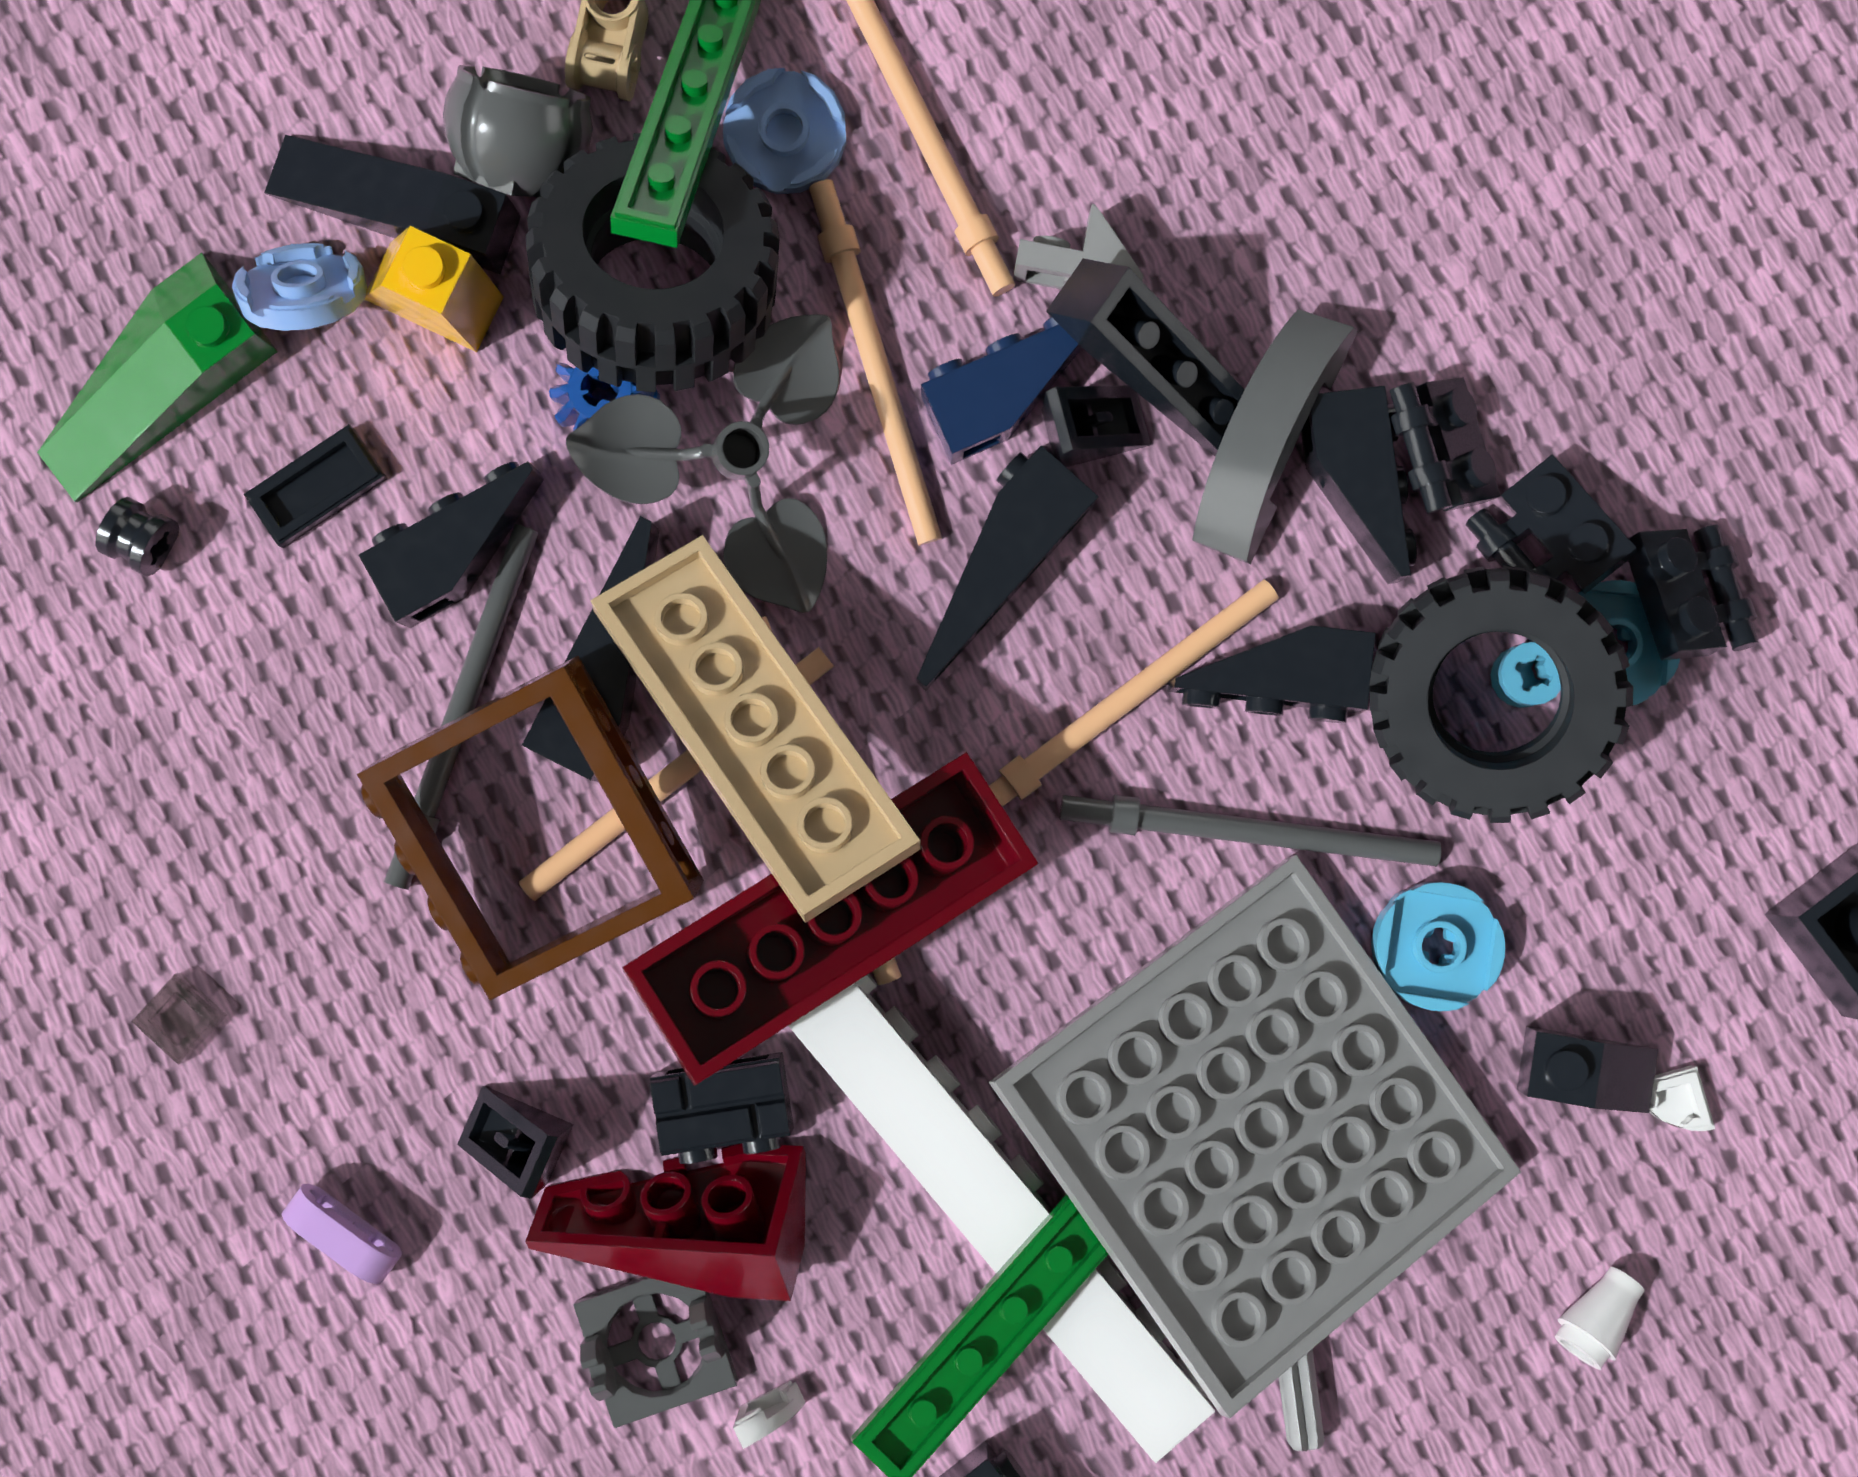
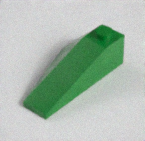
(160, 371)

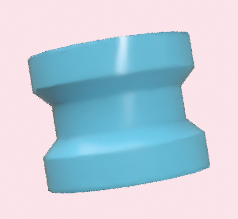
(1515, 680)

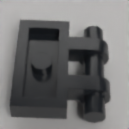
(1444, 444)
(1563, 521)
(1676, 596)

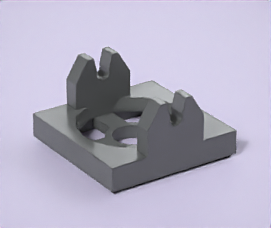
(624, 1400)

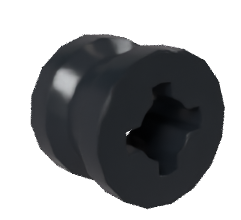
(136, 536)

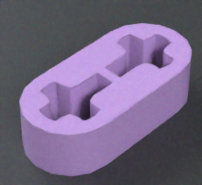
(341, 1234)

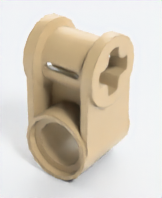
(607, 48)

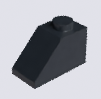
(1586, 1071)

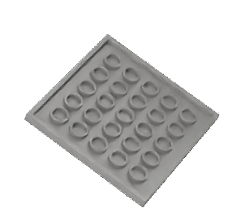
(1256, 1133)

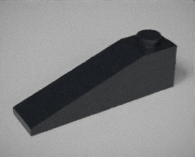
(393, 196)
(1147, 348)
(1025, 525)
(603, 662)

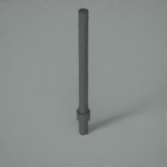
(471, 680)
(1127, 816)

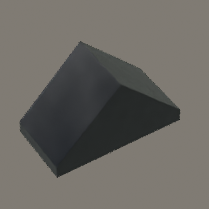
(1093, 422)
(514, 1141)

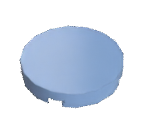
(791, 152)
(299, 287)

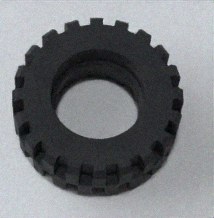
(641, 331)
(1528, 776)

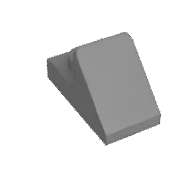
(1051, 261)

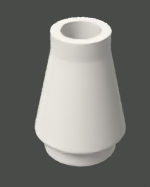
(1600, 1319)

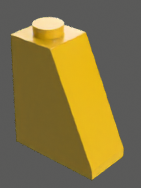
(435, 288)

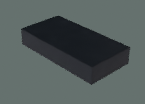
(315, 486)

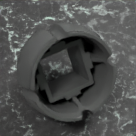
(513, 128)

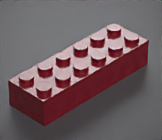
(762, 967)

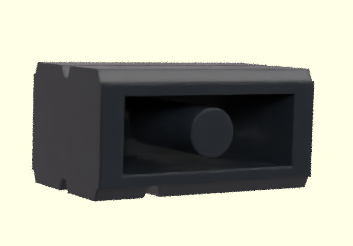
(733, 1106)

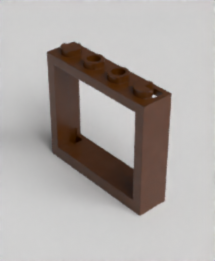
(620, 779)

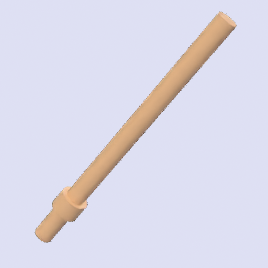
(974, 229)
(840, 248)
(1022, 775)
(610, 826)

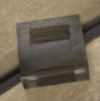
(179, 1018)

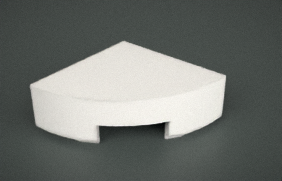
(1681, 1099)
(752, 1416)

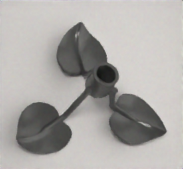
(633, 456)

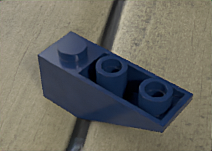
(992, 396)

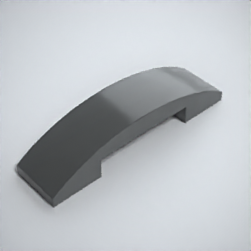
(1265, 430)

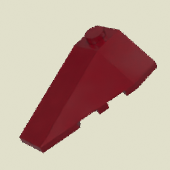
(707, 1228)

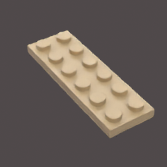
(756, 728)

